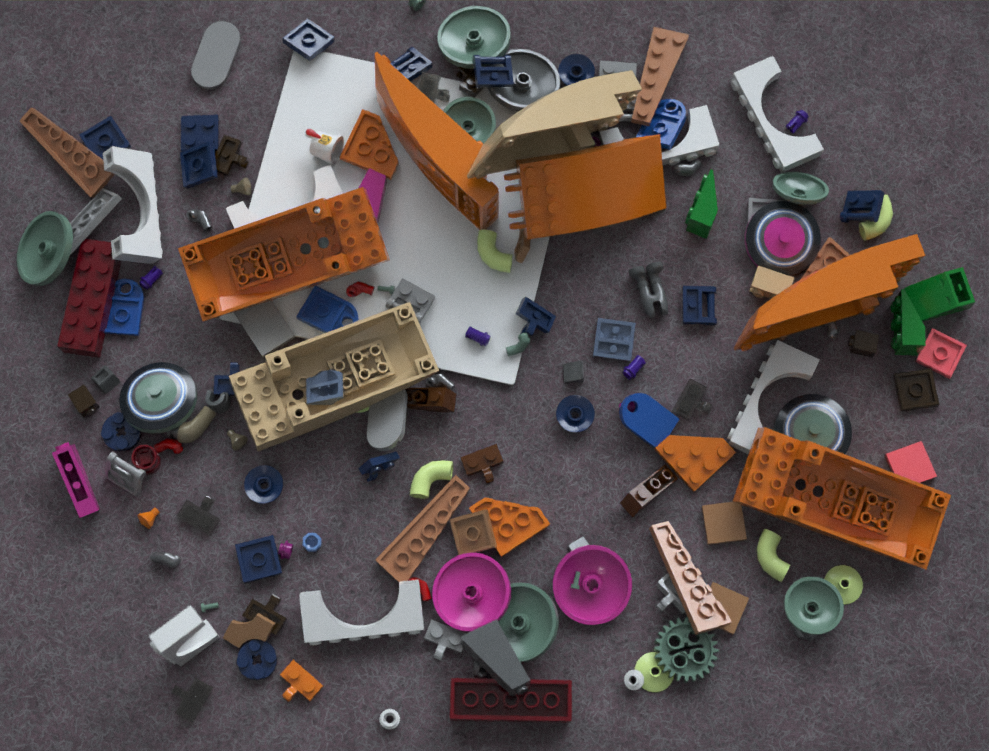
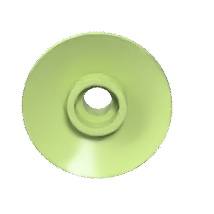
(853, 578)
(652, 682)

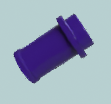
(800, 118)
(147, 281)
(478, 336)
(631, 370)

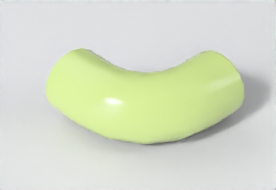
(873, 229)
(490, 255)
(427, 475)
(767, 555)

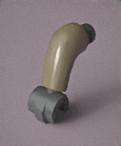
(192, 430)

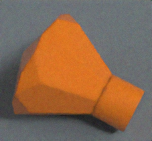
(147, 518)

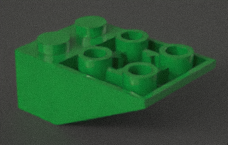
(704, 208)
(941, 294)
(907, 327)

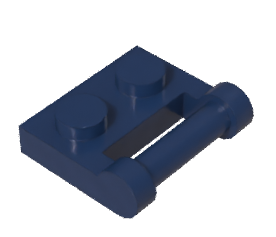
(413, 67)
(493, 75)
(862, 201)
(693, 305)

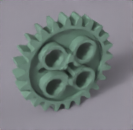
(691, 667)

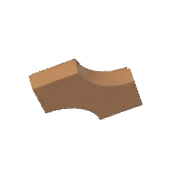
(522, 247)
(240, 632)

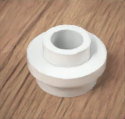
(639, 679)
(389, 712)

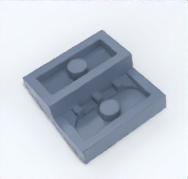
(614, 339)

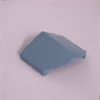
(324, 388)

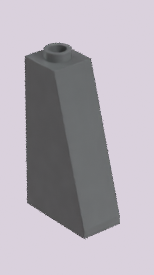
(495, 654)

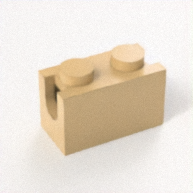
(769, 283)

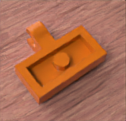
(300, 682)

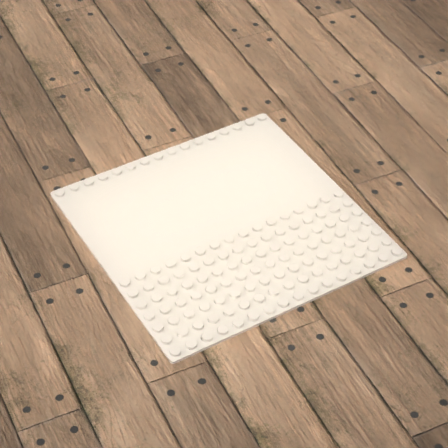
(420, 228)

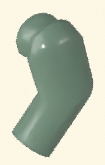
(523, 342)

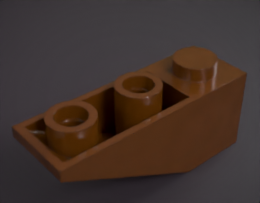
(431, 399)
(648, 490)

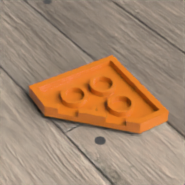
(370, 146)
(694, 457)
(511, 522)

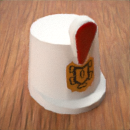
(325, 145)

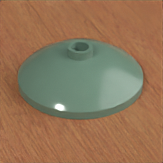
(475, 114)
(800, 188)
(821, 596)

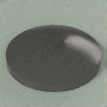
(532, 77)

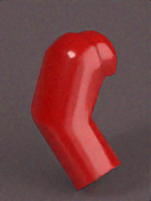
(358, 288)
(169, 443)
(424, 590)

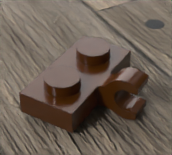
(482, 461)

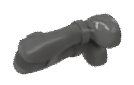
(653, 270)

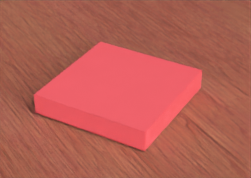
(941, 353)
(911, 463)

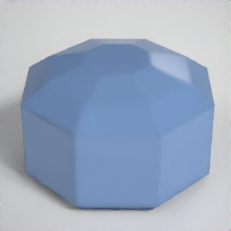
(312, 542)

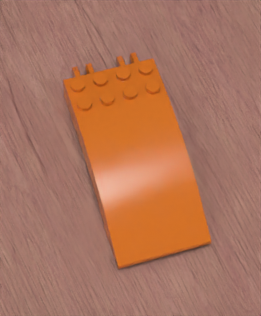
(589, 187)

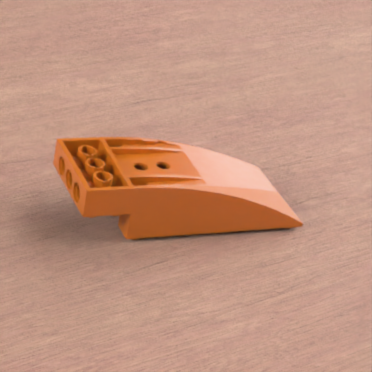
(436, 145)
(266, 260)
(834, 292)
(857, 503)

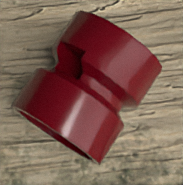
(146, 458)

